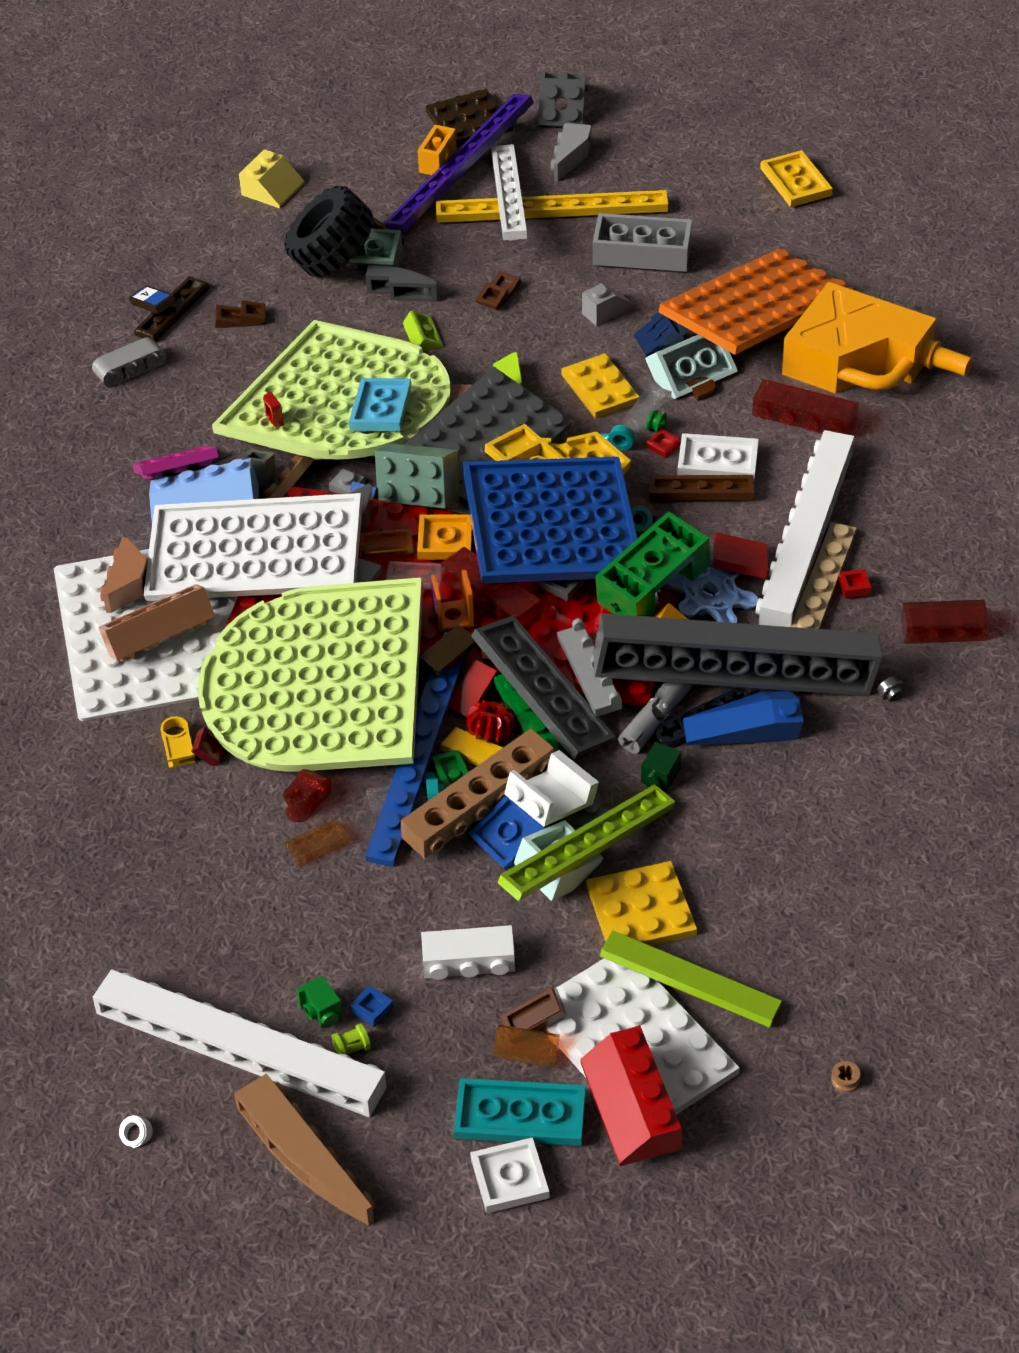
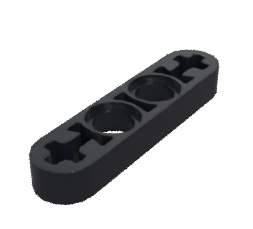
(670, 726)

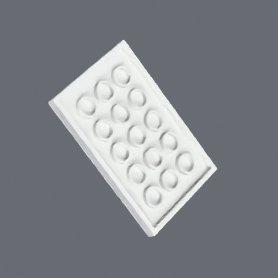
(617, 998)

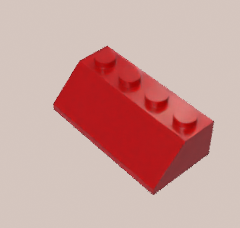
(631, 1097)

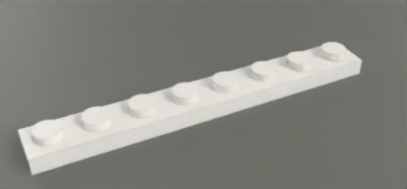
(508, 193)

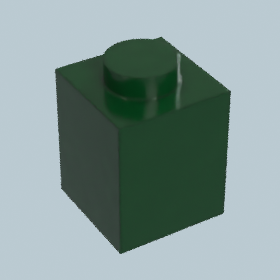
(661, 766)

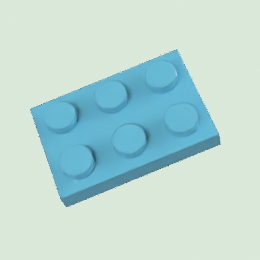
(380, 404)

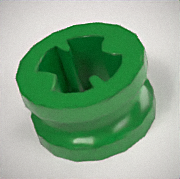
(656, 420)

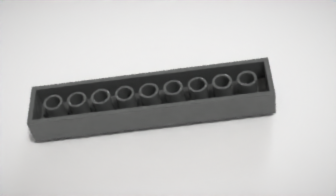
(736, 654)

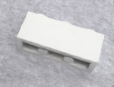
(468, 952)

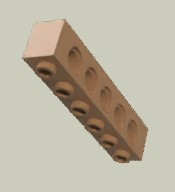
(473, 794)

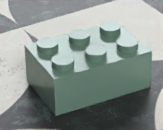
(417, 475)

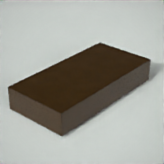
(448, 651)

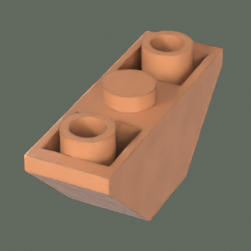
(124, 577)

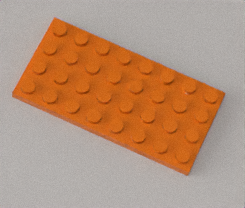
(750, 301)

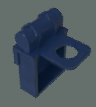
(659, 334)

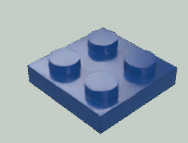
(503, 831)

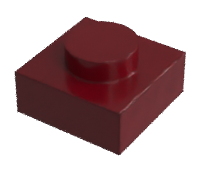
(207, 747)

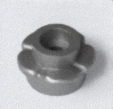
(890, 688)

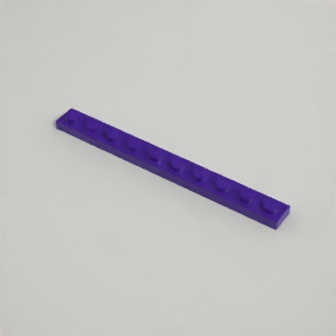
(459, 163)

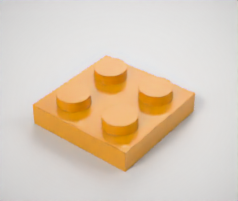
(443, 535)

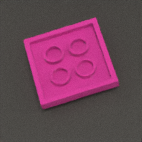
(176, 462)

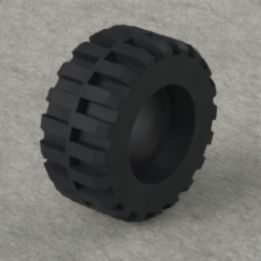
(329, 231)

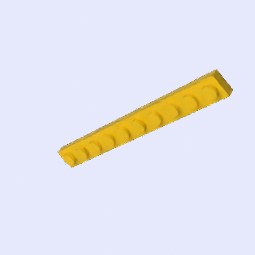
(556, 206)

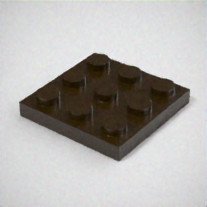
(464, 113)

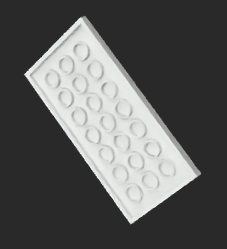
(254, 545)

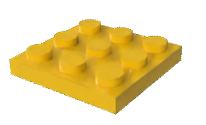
(642, 904)

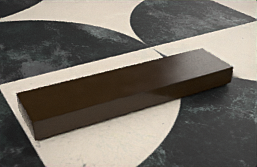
(186, 295)

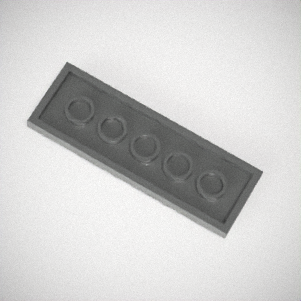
(543, 687)

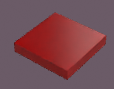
(740, 555)

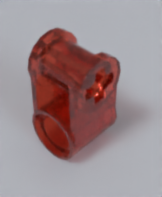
(306, 794)

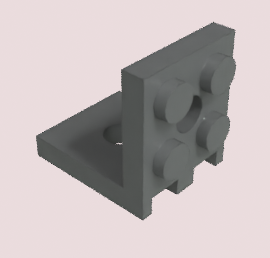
(566, 86)

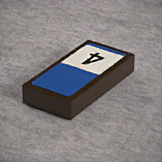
(152, 299)

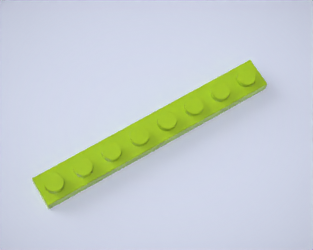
(585, 842)

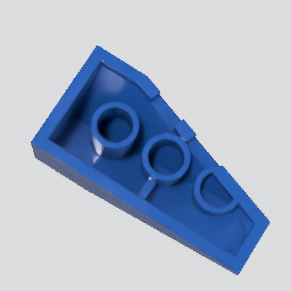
(754, 718)

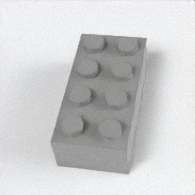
(642, 242)

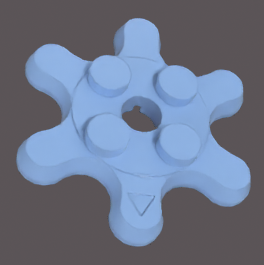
(720, 605)

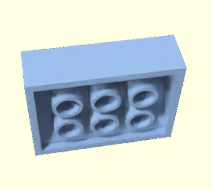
(214, 483)

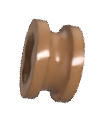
(845, 1085)

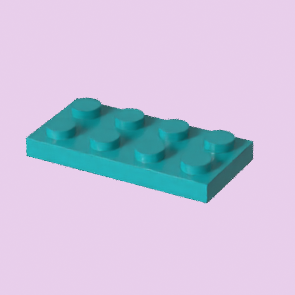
(520, 1111)

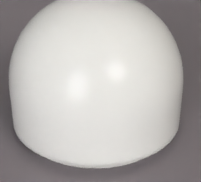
(146, 1130)

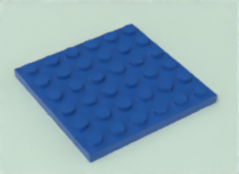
(547, 517)

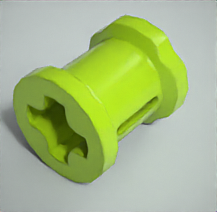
(351, 1040)

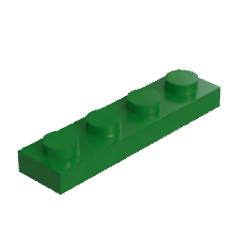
(523, 714)

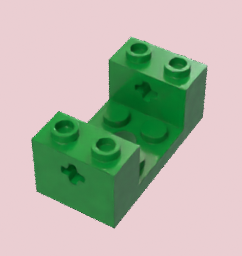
(631, 582)

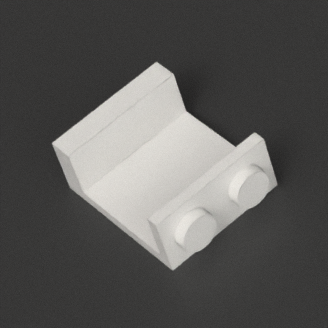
(554, 793)

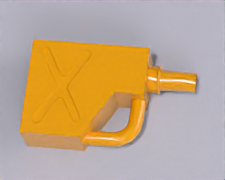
(858, 338)

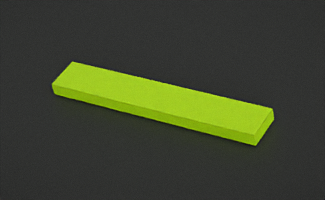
(690, 978)

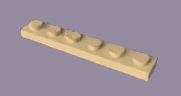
(824, 576)

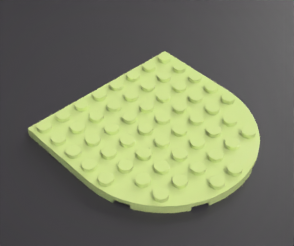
(318, 387)
(319, 678)

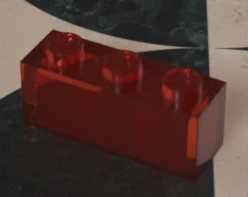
(945, 621)

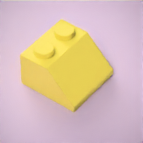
(269, 179)

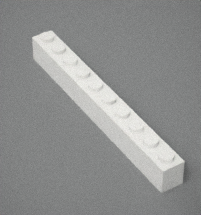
(806, 530)
(241, 1042)

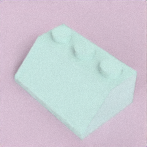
(688, 361)

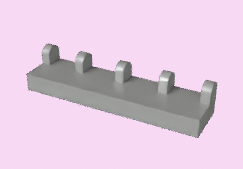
(579, 653)

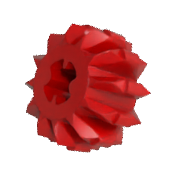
(490, 721)

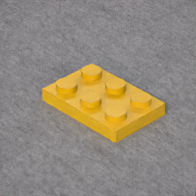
(796, 178)
(600, 385)

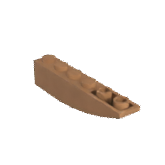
(300, 1147)

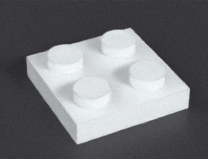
(509, 1175)

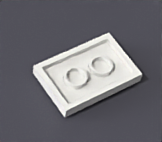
(717, 455)

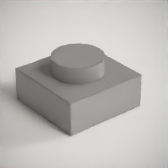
(343, 481)

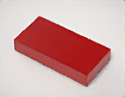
(473, 687)

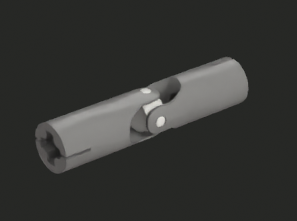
(645, 723)

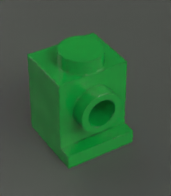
(320, 1002)

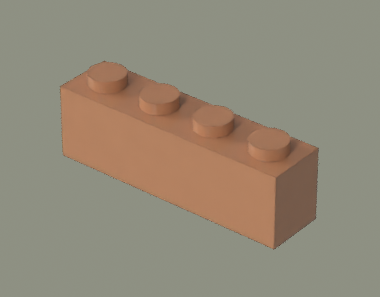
(156, 622)

